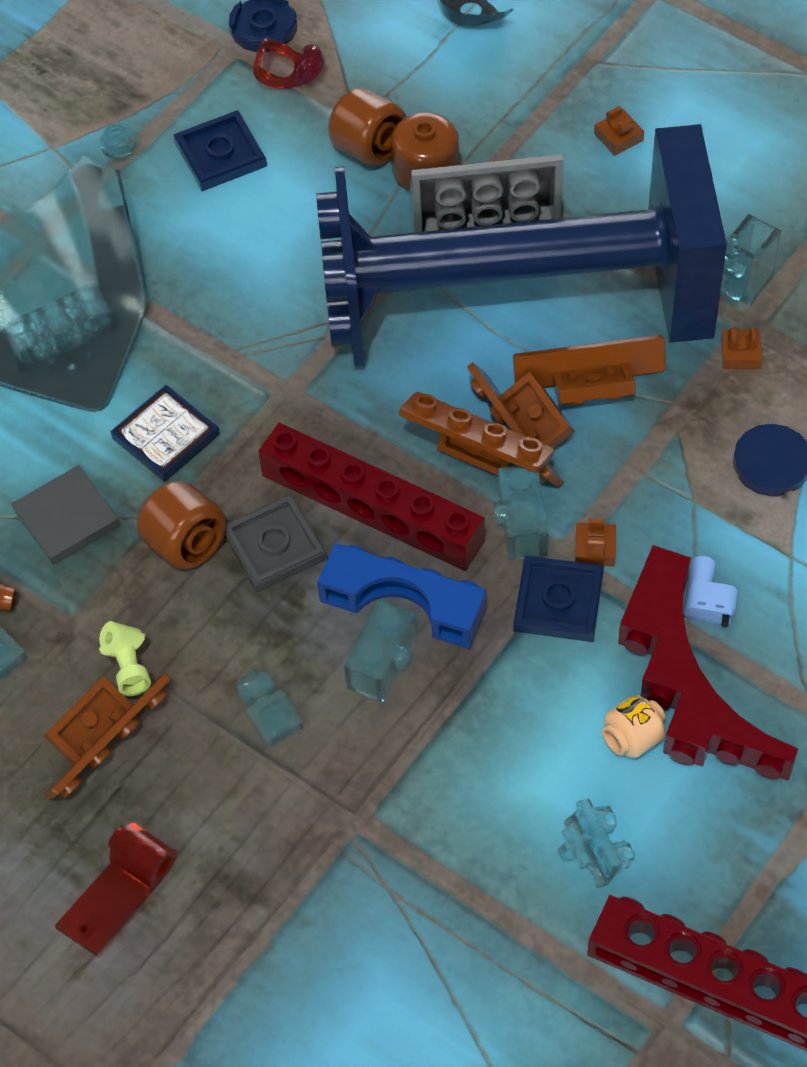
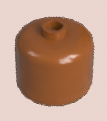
(364, 125)
(423, 143)
(181, 525)

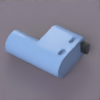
(707, 599)

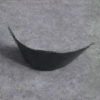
(487, 15)

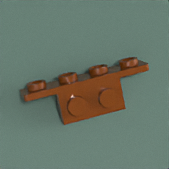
(593, 369)
(527, 411)
(474, 438)
(92, 723)

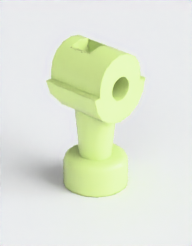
(121, 643)

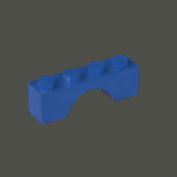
(358, 578)

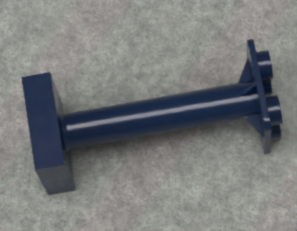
(676, 235)

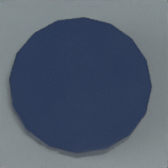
(261, 20)
(771, 459)

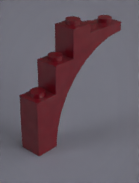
(674, 680)

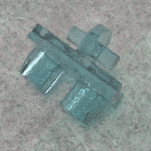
(590, 845)

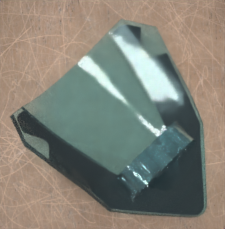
(70, 291)

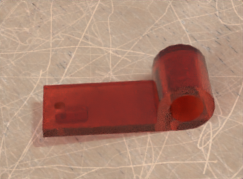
(135, 870)

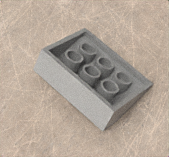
(486, 193)

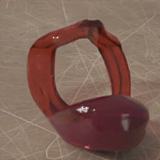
(306, 65)

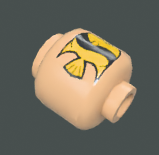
(634, 726)

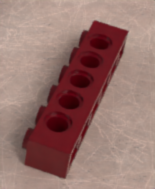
(372, 496)
(694, 980)

